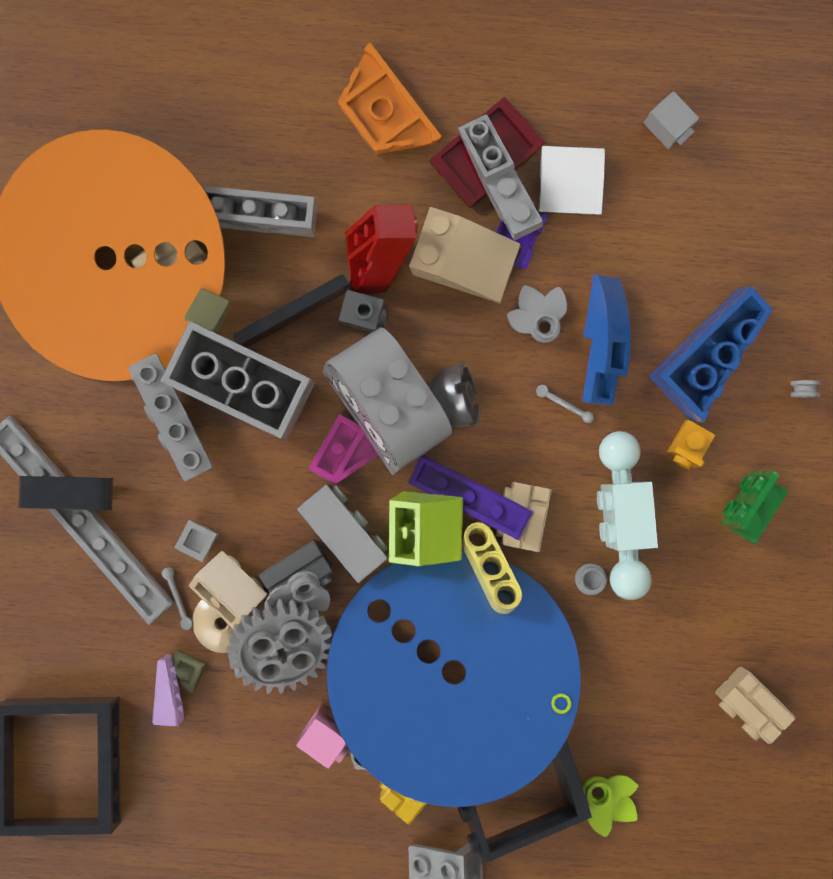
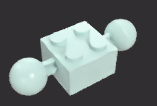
(627, 515)

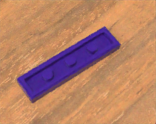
(477, 499)

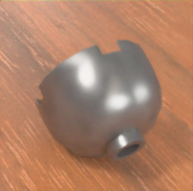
(454, 392)

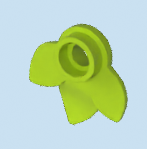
(611, 803)

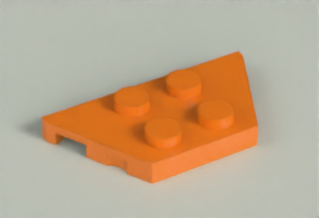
(384, 108)

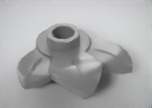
(538, 309)
(303, 588)

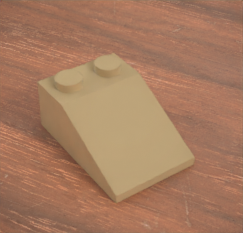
(463, 255)

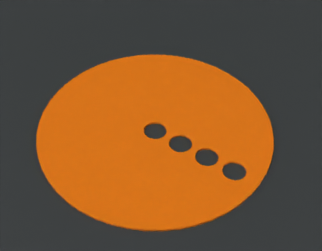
(90, 195)

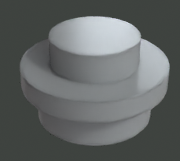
(590, 579)

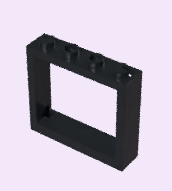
(108, 766)
(572, 813)

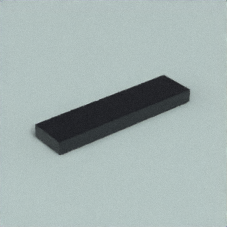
(292, 311)

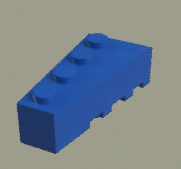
(704, 361)

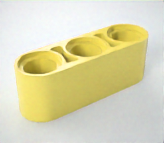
(491, 553)

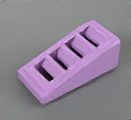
(167, 699)

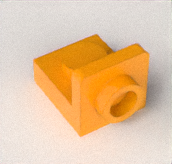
(690, 445)

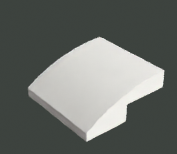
(571, 180)

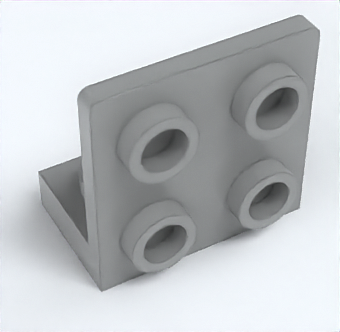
(444, 864)

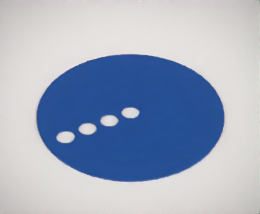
(443, 738)

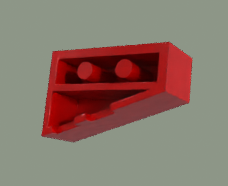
(379, 246)

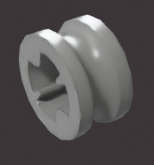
(805, 389)

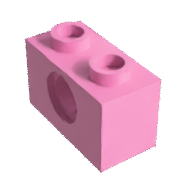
(322, 738)

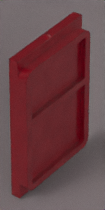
(456, 165)

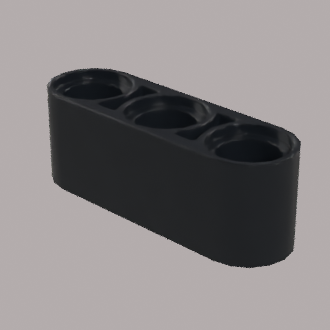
(65, 493)

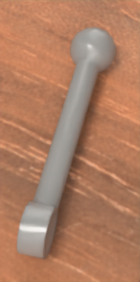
(542, 391)
(186, 622)

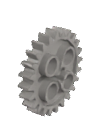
(282, 653)

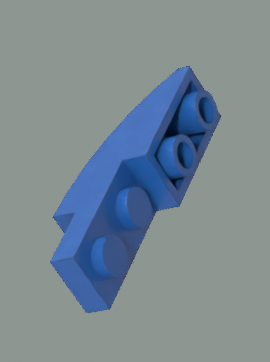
(610, 334)

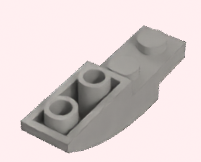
(499, 177)

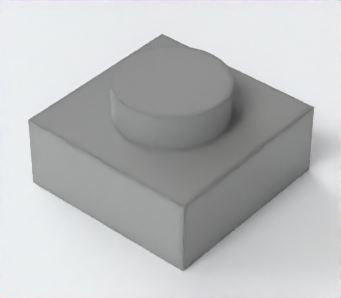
(196, 540)

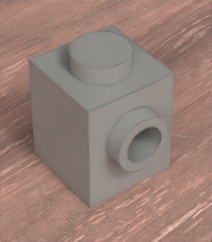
(671, 121)

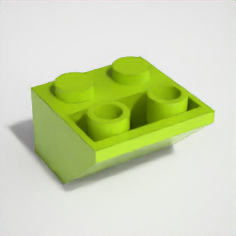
(425, 528)

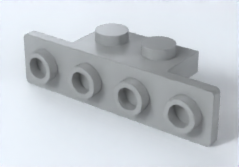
(171, 418)

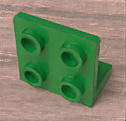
(754, 505)

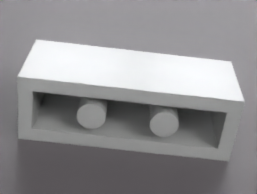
(344, 531)

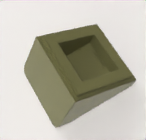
(208, 310)

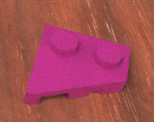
(342, 451)

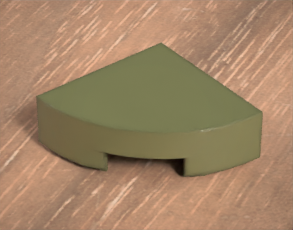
(188, 669)

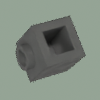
(363, 312)

